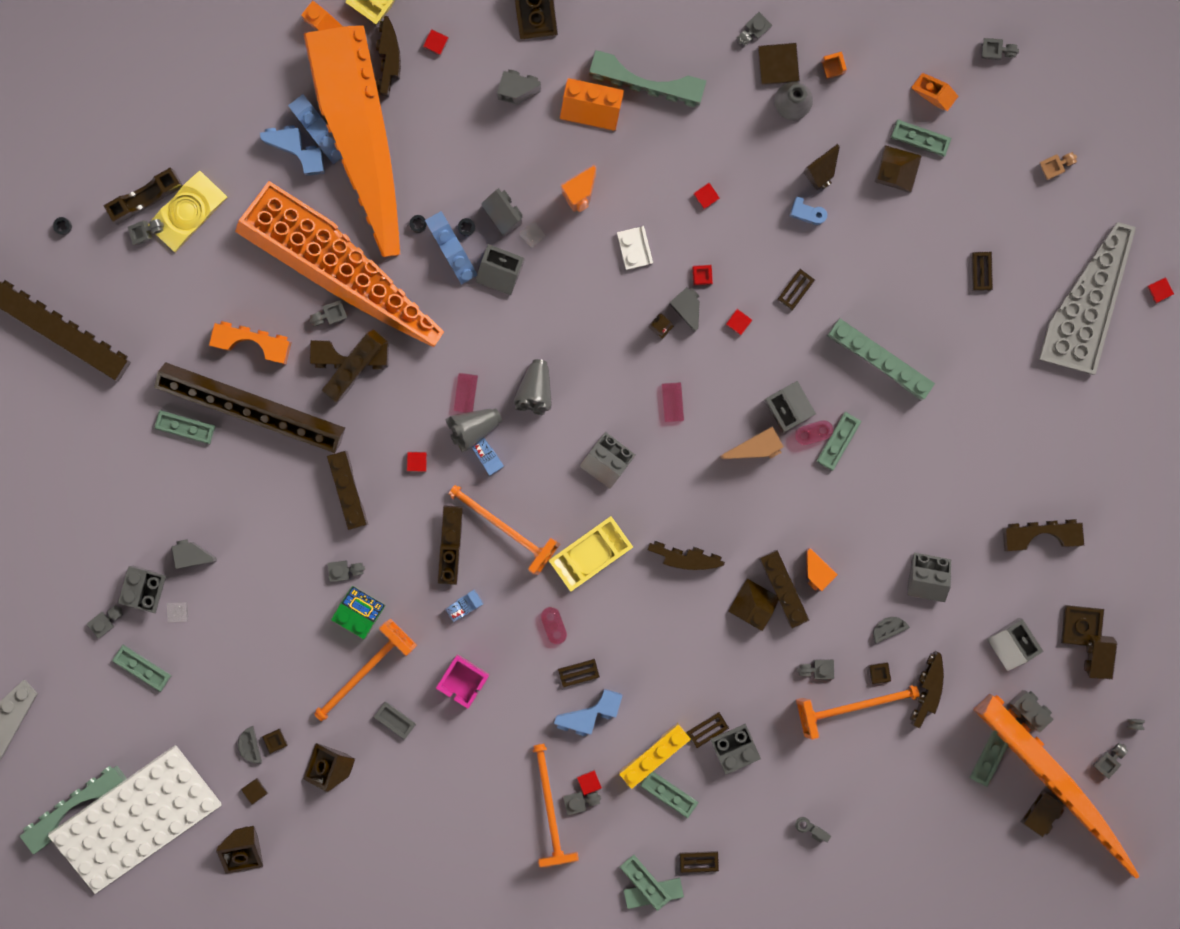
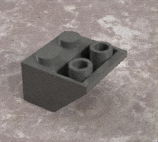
(517, 88)
(501, 212)
(499, 269)
(790, 406)
(607, 460)
(929, 577)
(142, 589)
(1014, 644)
(735, 749)

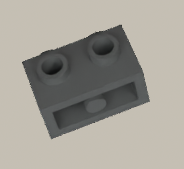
(1036, 716)

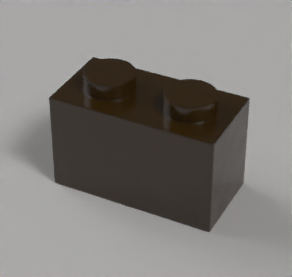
(1101, 657)
(1043, 814)

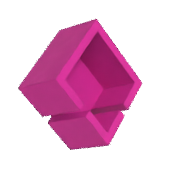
(463, 680)

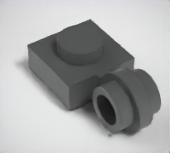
(757, 26)
(993, 49)
(141, 231)
(333, 312)
(339, 570)
(101, 623)
(822, 669)
(1108, 764)
(576, 803)
(818, 833)

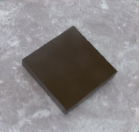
(778, 63)
(1080, 624)

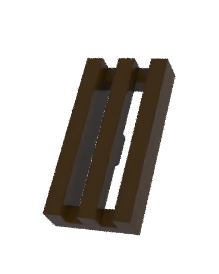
(982, 287)
(786, 302)
(563, 677)
(694, 738)
(701, 861)

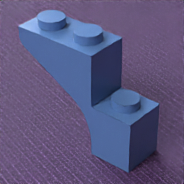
(316, 127)
(290, 141)
(451, 247)
(584, 719)

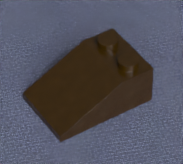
(536, 18)

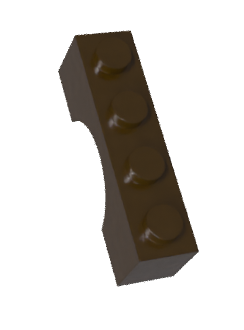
(136, 201)
(324, 353)
(354, 364)
(347, 490)
(1067, 534)
(784, 588)

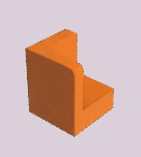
(833, 65)

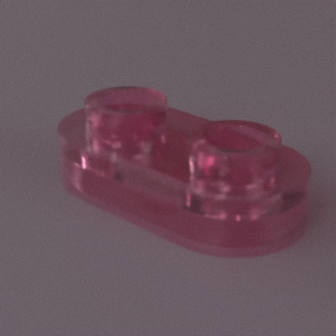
(813, 432)
(553, 625)

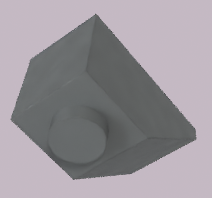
(687, 307)
(190, 554)

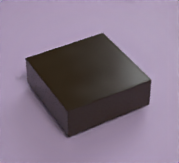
(880, 673)
(274, 740)
(254, 791)

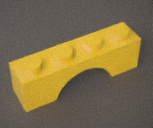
(654, 756)

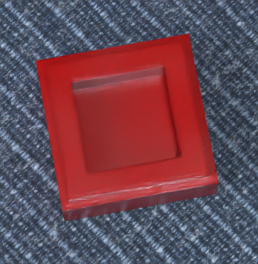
(436, 42)
(706, 196)
(702, 275)
(1160, 290)
(739, 322)
(417, 461)
(589, 782)

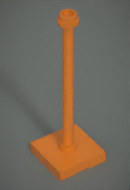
(541, 554)
(397, 638)
(809, 717)
(558, 855)

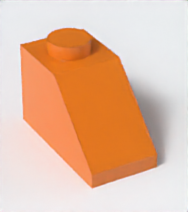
(319, 18)
(935, 91)
(817, 571)

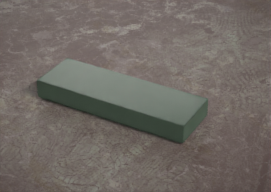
(920, 138)
(185, 427)
(838, 441)
(141, 668)
(989, 760)
(669, 794)
(645, 882)
(635, 898)

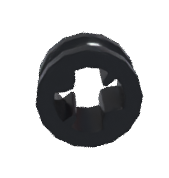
(468, 221)
(412, 226)
(56, 227)

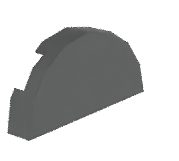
(888, 627)
(249, 746)

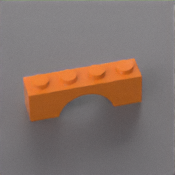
(227, 337)

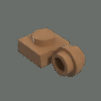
(1054, 166)

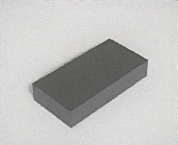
(395, 720)

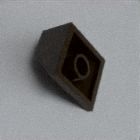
(823, 168)
(898, 168)
(754, 604)
(328, 767)
(240, 850)

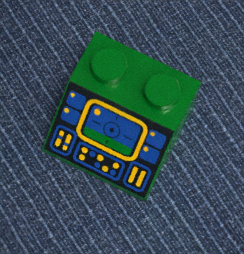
(358, 612)

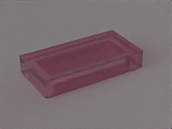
(465, 392)
(672, 402)

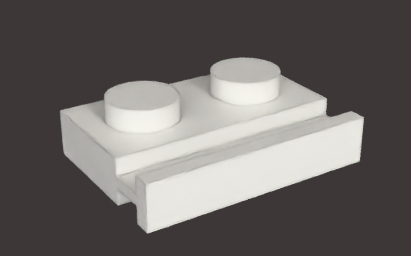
(634, 248)

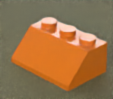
(591, 104)
(579, 189)

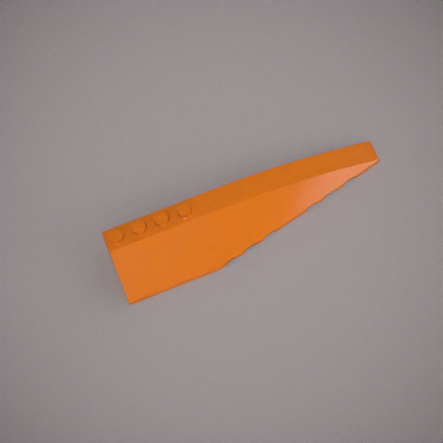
(354, 116)
(329, 258)
(1041, 763)

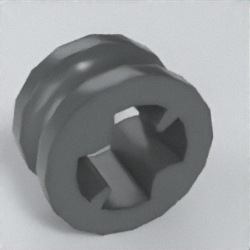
(1135, 724)

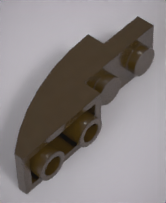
(390, 50)
(450, 545)
(692, 561)
(932, 681)

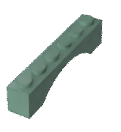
(607, 67)
(881, 358)
(37, 835)

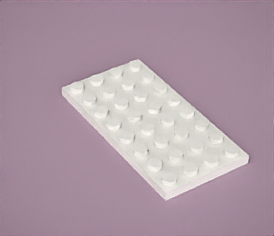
(134, 819)

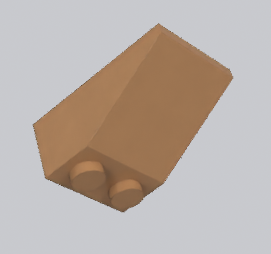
(759, 446)

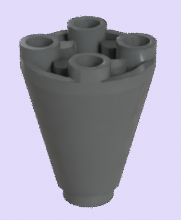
(790, 106)
(535, 389)
(472, 426)

